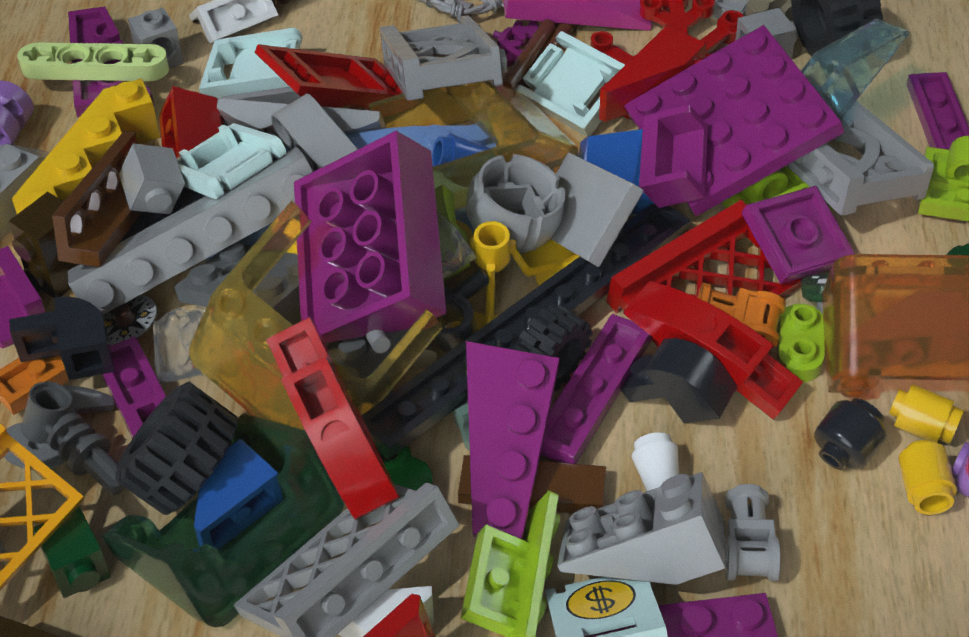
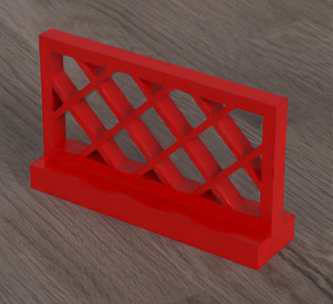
(690, 251)

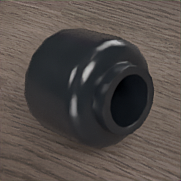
(850, 434)

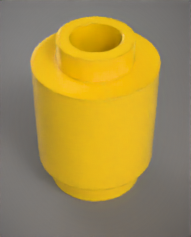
(926, 414)
(927, 477)

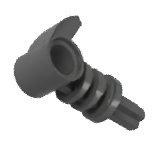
(54, 419)

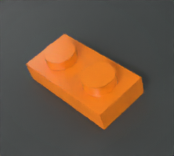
(20, 377)

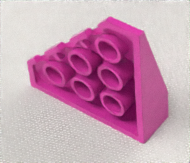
(582, 12)

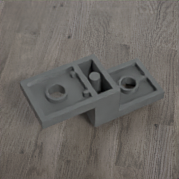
(281, 293)

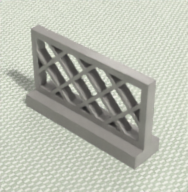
(350, 583)

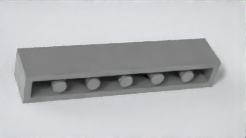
(189, 236)

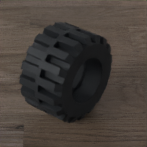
(829, 20)
(176, 448)

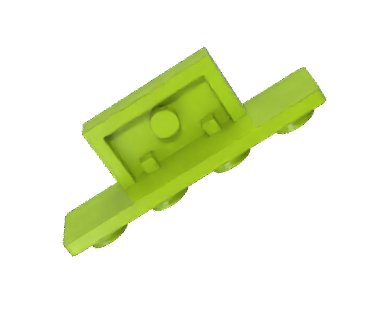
(511, 573)

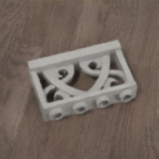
(470, 59)
(884, 173)

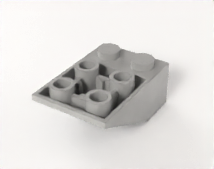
(649, 535)

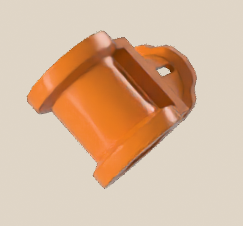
(749, 308)

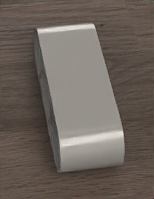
(313, 131)

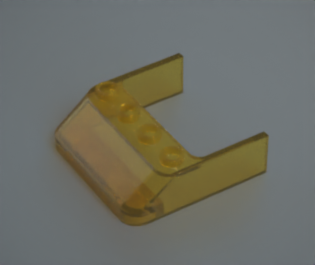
(499, 111)
(236, 322)

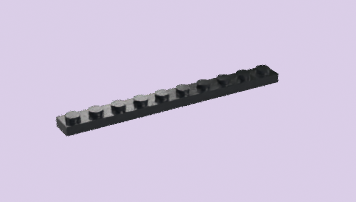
(576, 287)

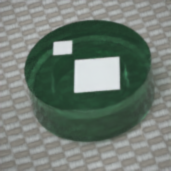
(813, 286)

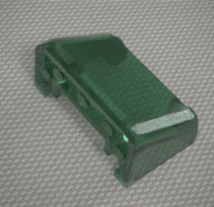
(212, 580)

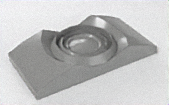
(257, 116)

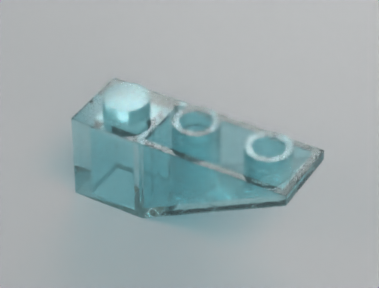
(852, 62)

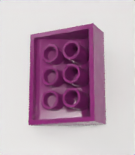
(371, 241)

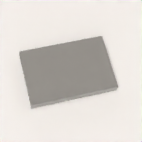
(593, 208)

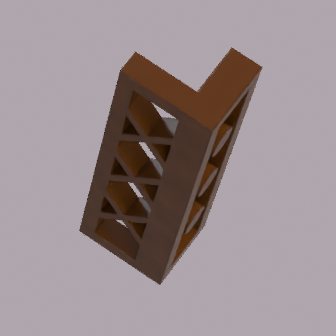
(96, 210)

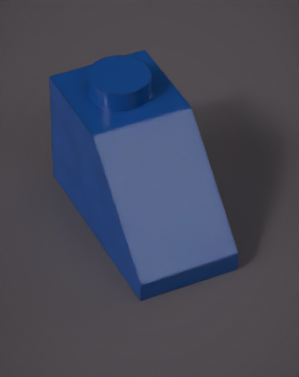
(235, 495)

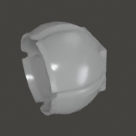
(520, 196)

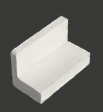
(230, 17)

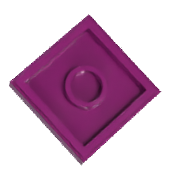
(797, 233)

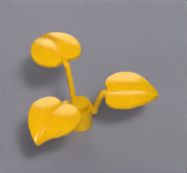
(493, 250)

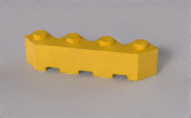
(108, 116)

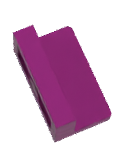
(17, 295)

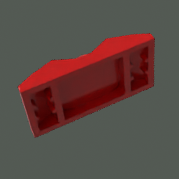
(331, 77)

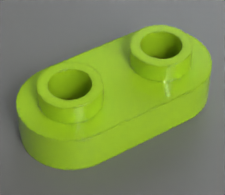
(801, 341)

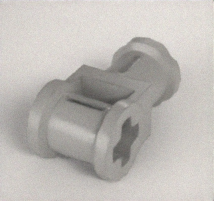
(750, 538)

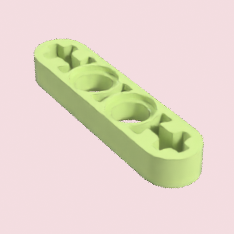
(50, 61)

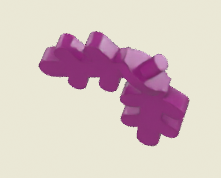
(518, 34)

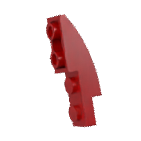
(740, 349)
(332, 419)

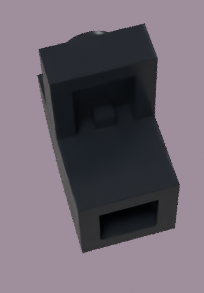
(71, 331)
(687, 378)

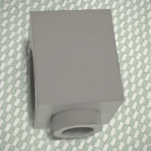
(157, 29)

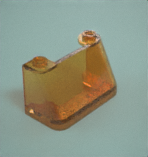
(895, 320)

